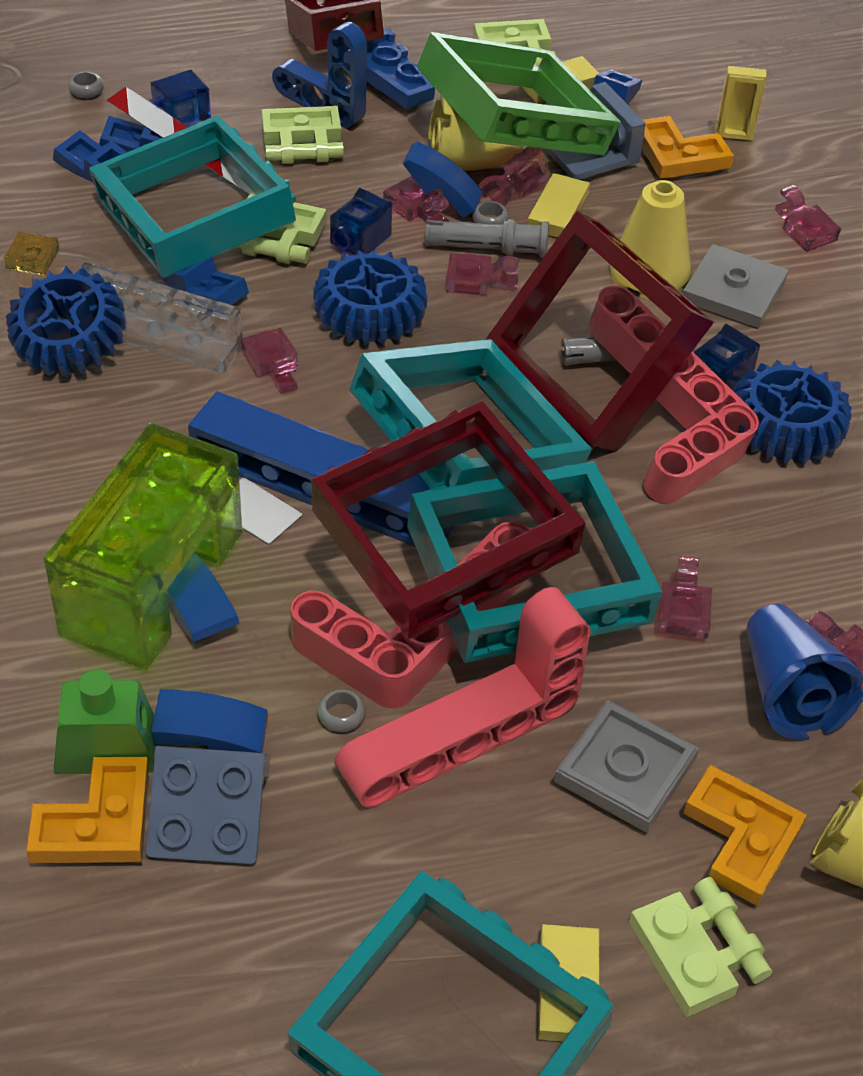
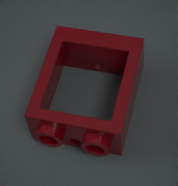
(314, 21)

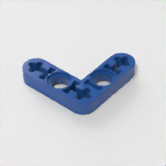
(345, 50)

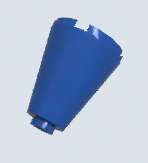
(801, 674)

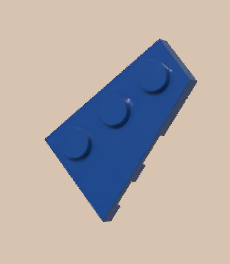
(394, 73)

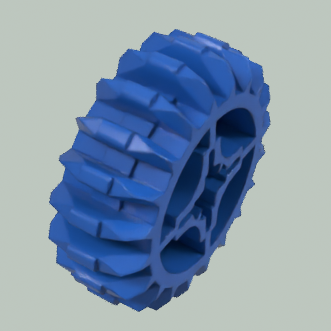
(370, 297)
(66, 322)
(796, 411)

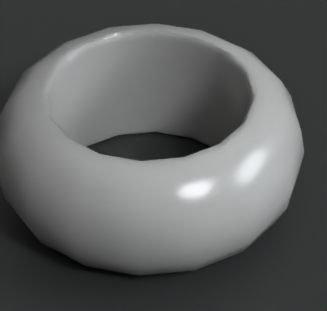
(93, 84)
(490, 208)
(337, 724)

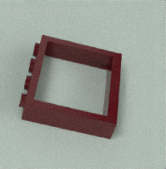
(653, 370)
(479, 578)

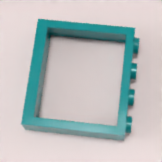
(177, 154)
(384, 392)
(603, 608)
(488, 931)

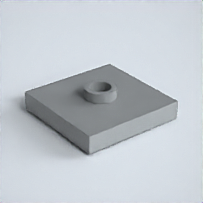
(735, 285)
(626, 765)

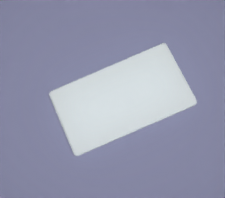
(264, 513)

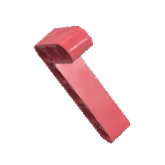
(692, 396)
(368, 657)
(481, 715)

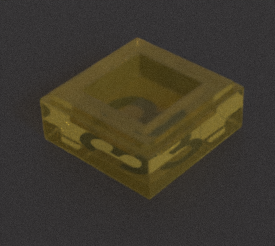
(31, 253)

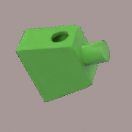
(102, 721)

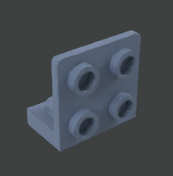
(624, 148)
(206, 804)

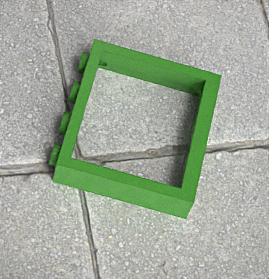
(570, 121)

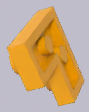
(677, 156)
(757, 830)
(96, 831)

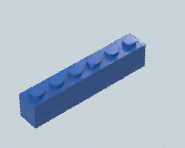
(290, 454)

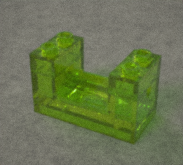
(135, 537)

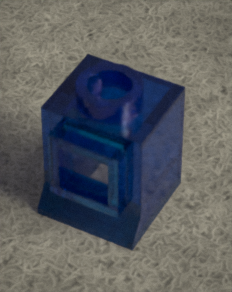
(182, 97)
(361, 223)
(729, 355)

